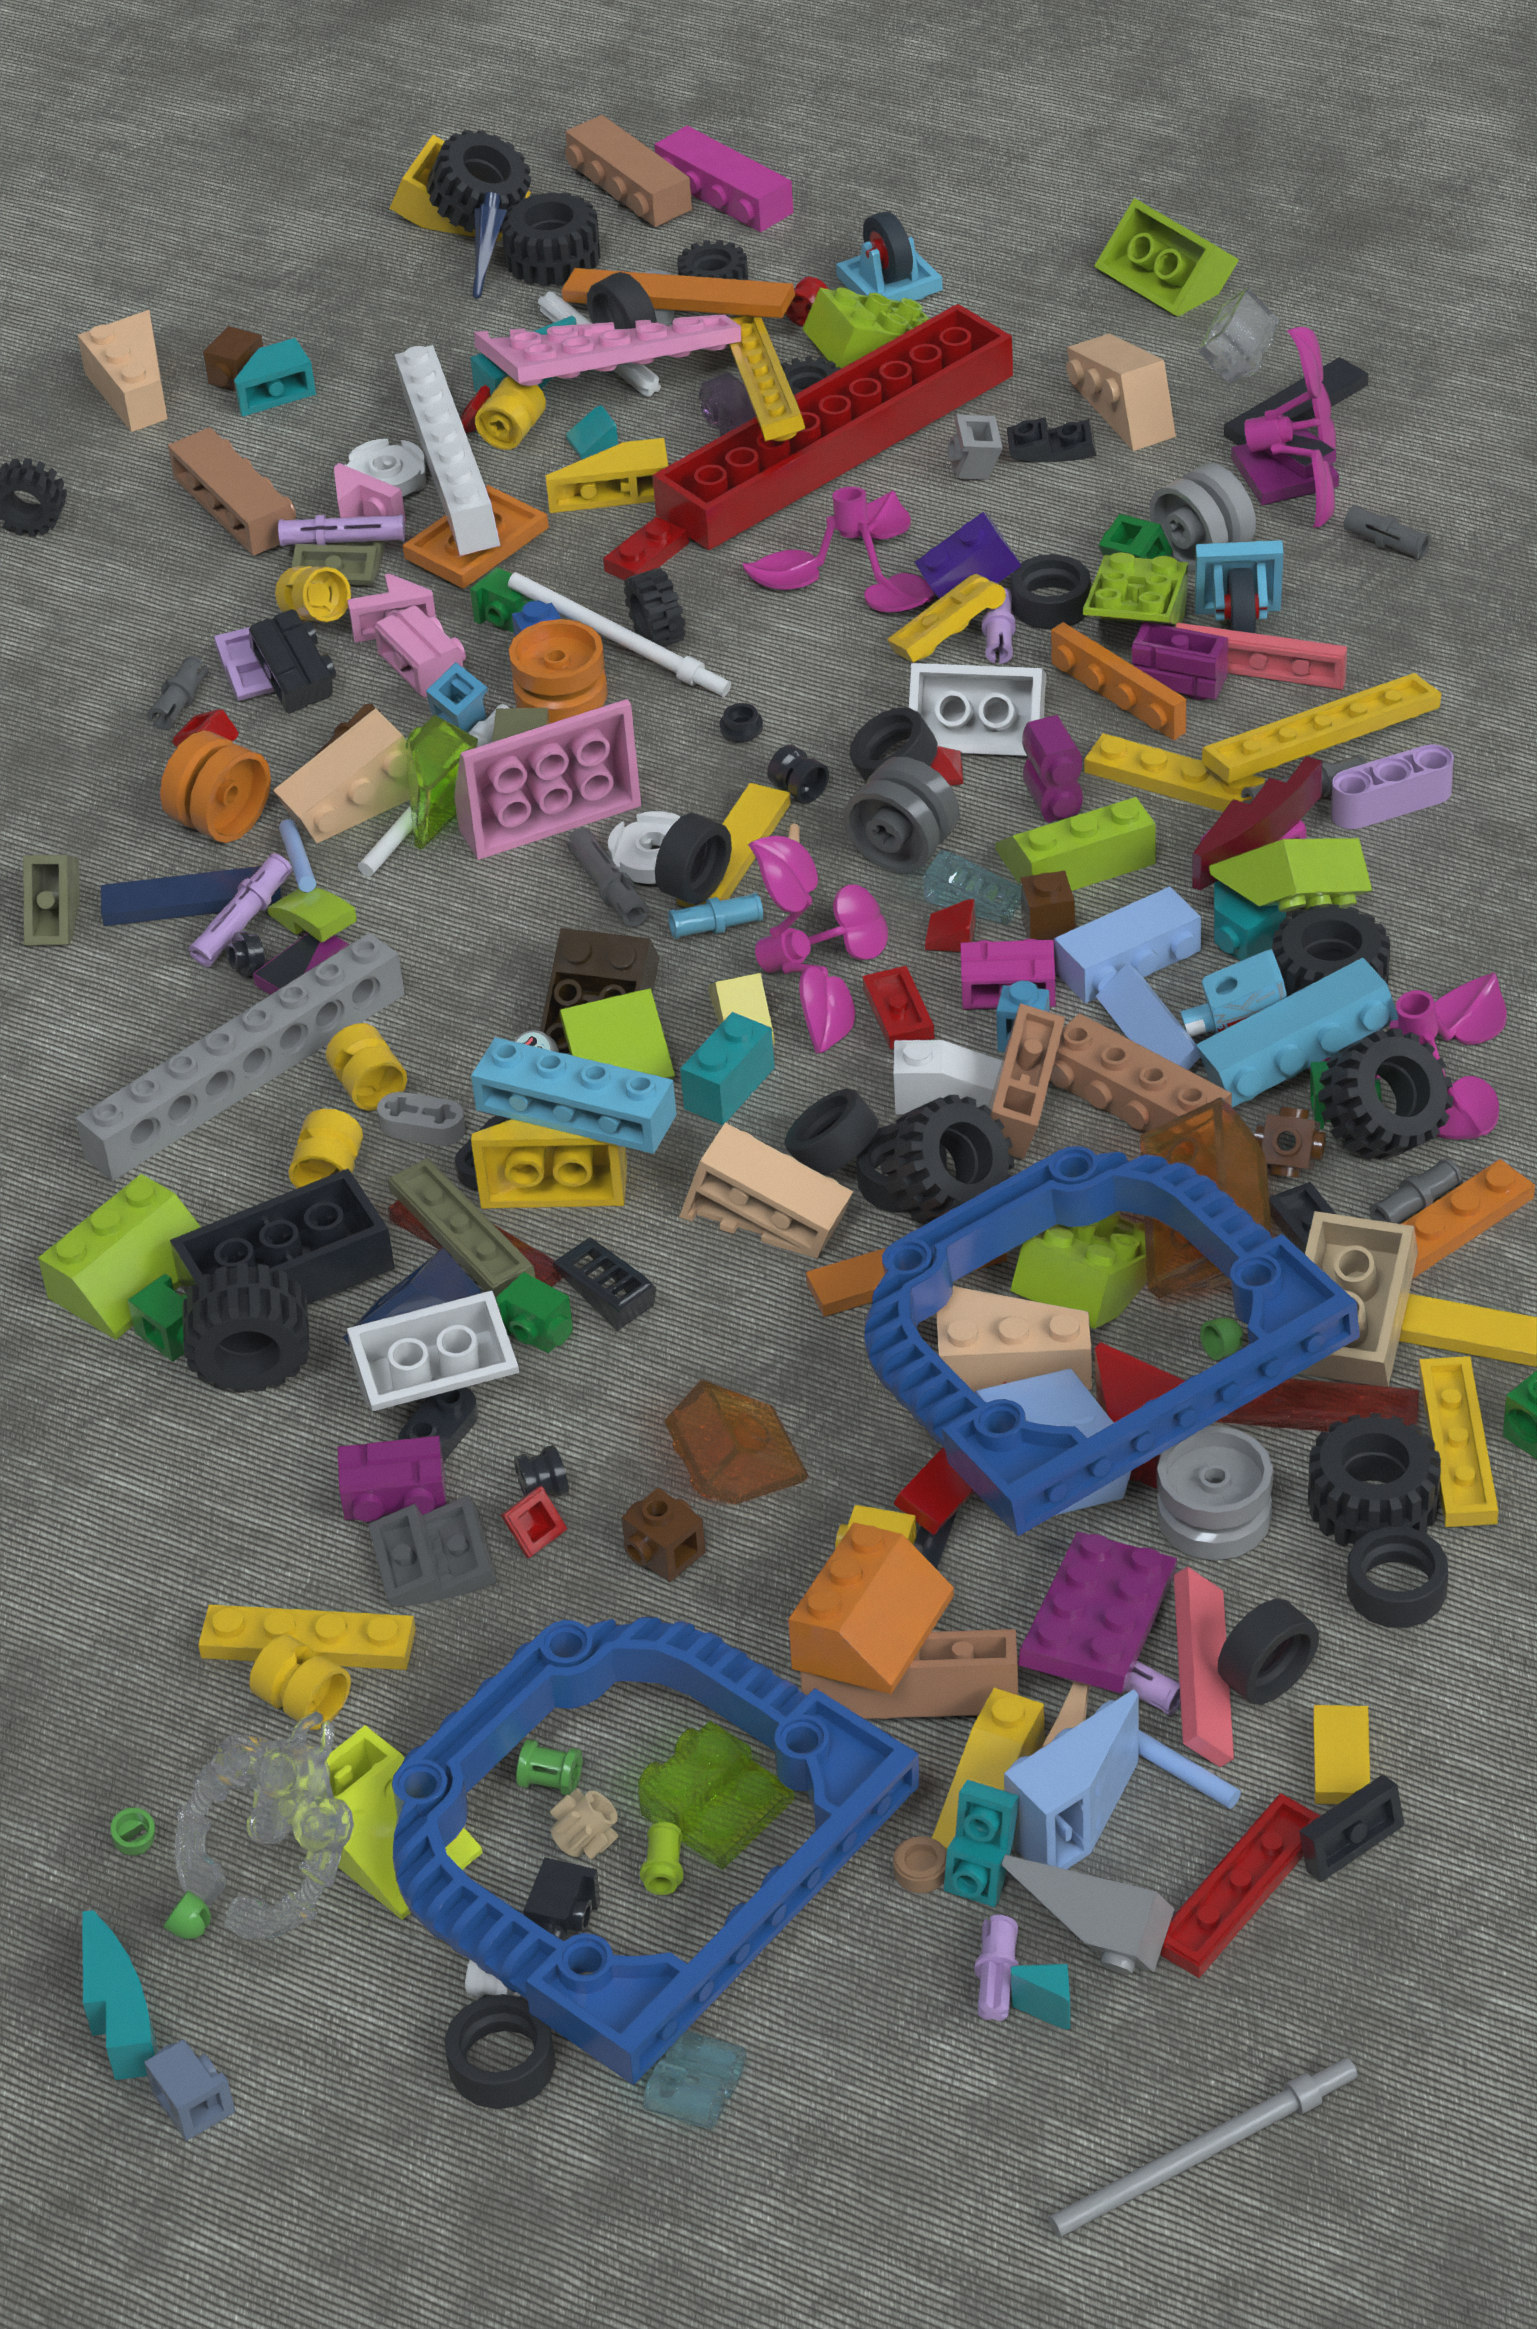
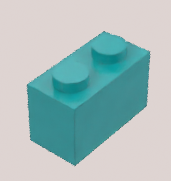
(727, 1068)

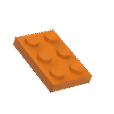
(437, 551)

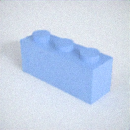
(1143, 934)

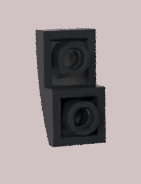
(1038, 443)

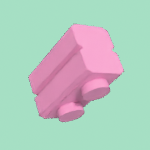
(417, 647)

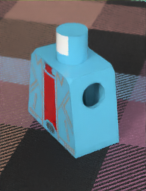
(1236, 994)

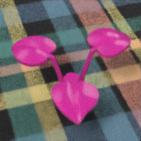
(1274, 430)
(853, 518)
(789, 878)
(1472, 1016)

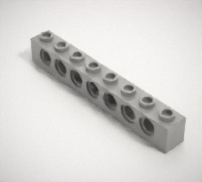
(239, 1057)

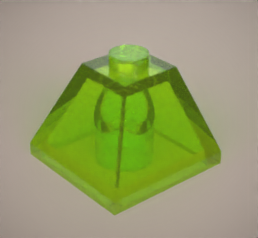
(432, 775)

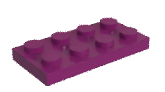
(1098, 1612)

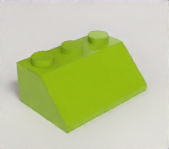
(1164, 260)
(1086, 845)
(1298, 873)
(116, 1254)

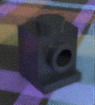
(563, 1898)

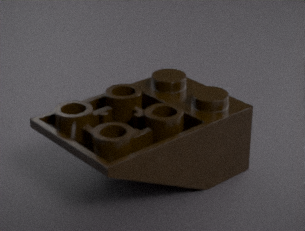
(592, 969)

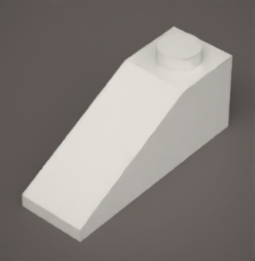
(940, 1069)

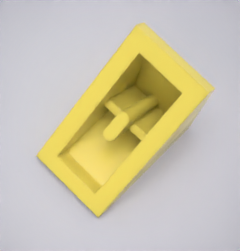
(742, 996)

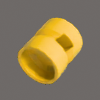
(510, 413)
(313, 592)
(365, 1065)
(325, 1146)
(299, 1680)

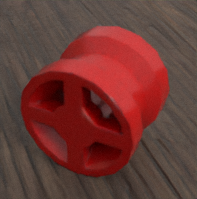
(805, 294)

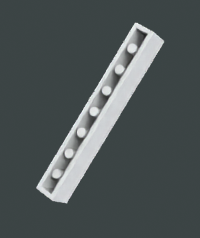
(447, 450)

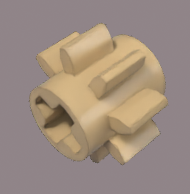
(584, 1823)

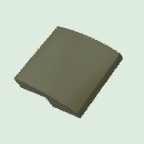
(354, 559)

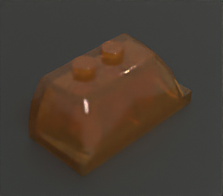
(1224, 1150)

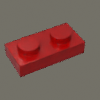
(646, 549)
(898, 1006)

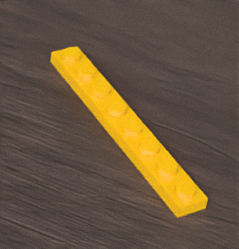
(765, 381)

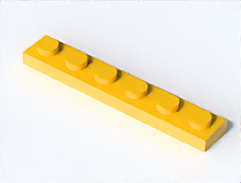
(1320, 727)

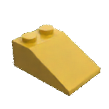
(412, 196)
(546, 1168)

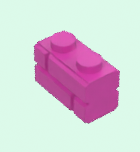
(993, 964)

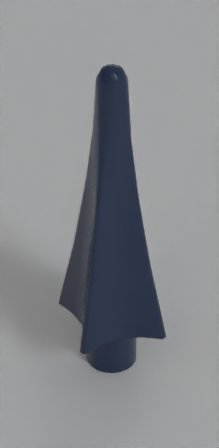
(487, 227)

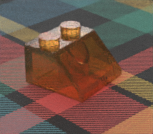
(733, 1445)

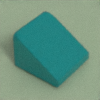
(593, 433)
(1042, 1992)

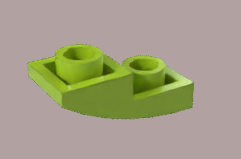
(314, 911)

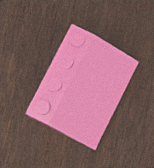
(548, 780)

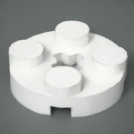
(402, 465)
(632, 844)

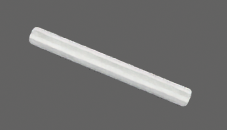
(635, 374)

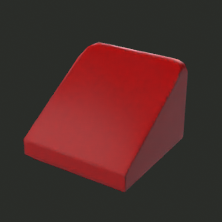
(213, 721)
(951, 927)

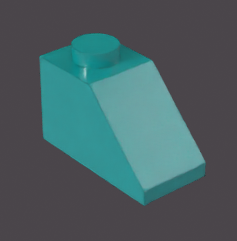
(274, 377)
(1242, 925)

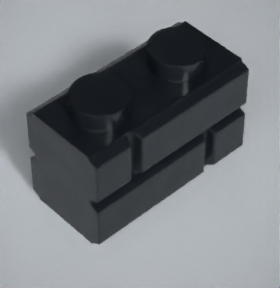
(291, 660)

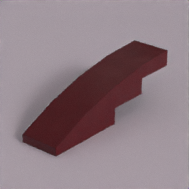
(1260, 823)

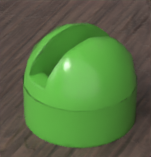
(1221, 1337)
(129, 1824)
(189, 1917)

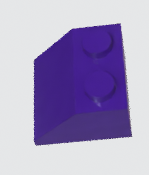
(969, 551)

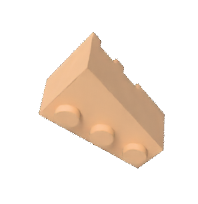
(126, 369)
(1124, 388)
(349, 779)
(766, 1193)
(1011, 1339)

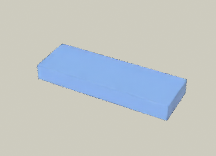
(1147, 1018)

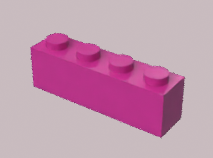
(728, 179)

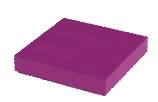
(1270, 478)

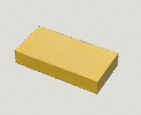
(1340, 1752)

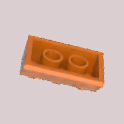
(868, 1610)

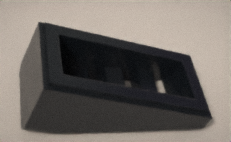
(614, 1310)

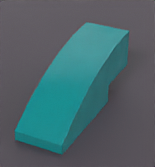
(115, 2000)

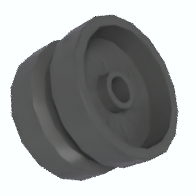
(901, 814)

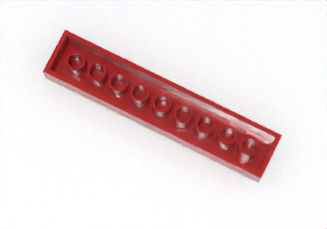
(845, 423)

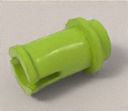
(662, 1870)

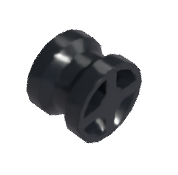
(543, 1471)

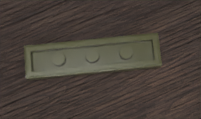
(459, 1226)

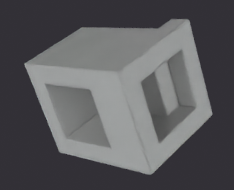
(974, 446)

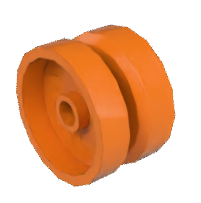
(558, 668)
(215, 786)

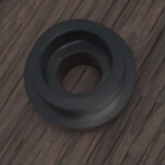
(741, 723)
(245, 953)

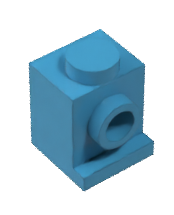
(458, 698)
(1010, 998)

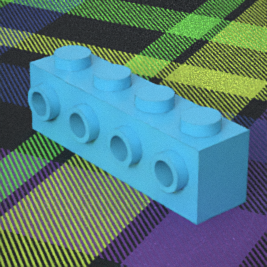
(1298, 1031)
(574, 1095)

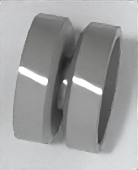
(1203, 509)
(1215, 1493)

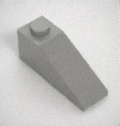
(1111, 1917)

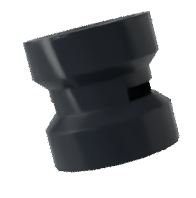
(798, 774)

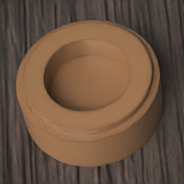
(920, 1864)

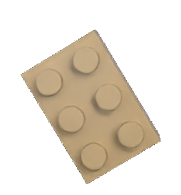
(1376, 1268)

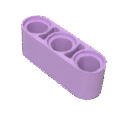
(1392, 786)

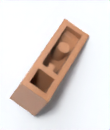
(1025, 1075)

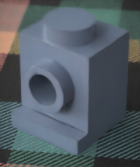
(189, 2088)

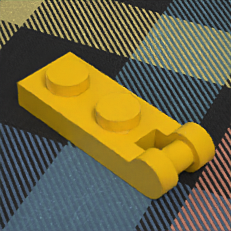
(946, 617)

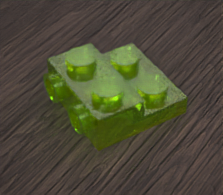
(713, 1793)

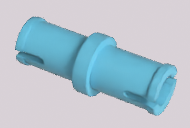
(715, 915)

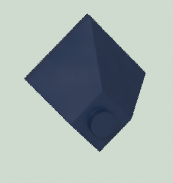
(429, 1285)

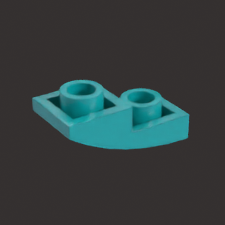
(981, 1841)

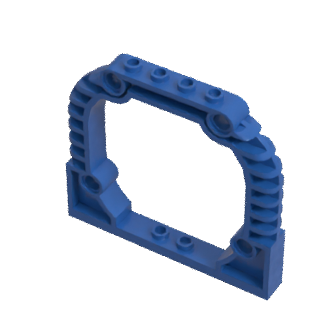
(1041, 1469)
(644, 2003)

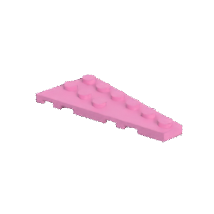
(597, 346)

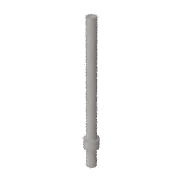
(1298, 2096)

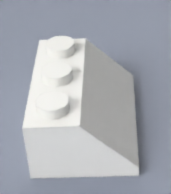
(978, 705)
(431, 1351)

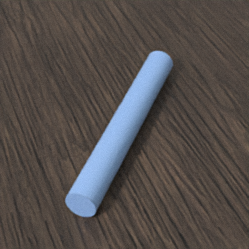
(297, 855)
(1188, 1771)

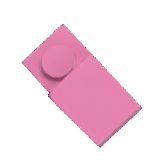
(365, 495)
(400, 595)

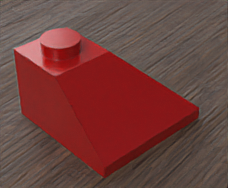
(1125, 1386)

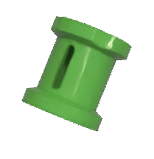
(549, 1767)

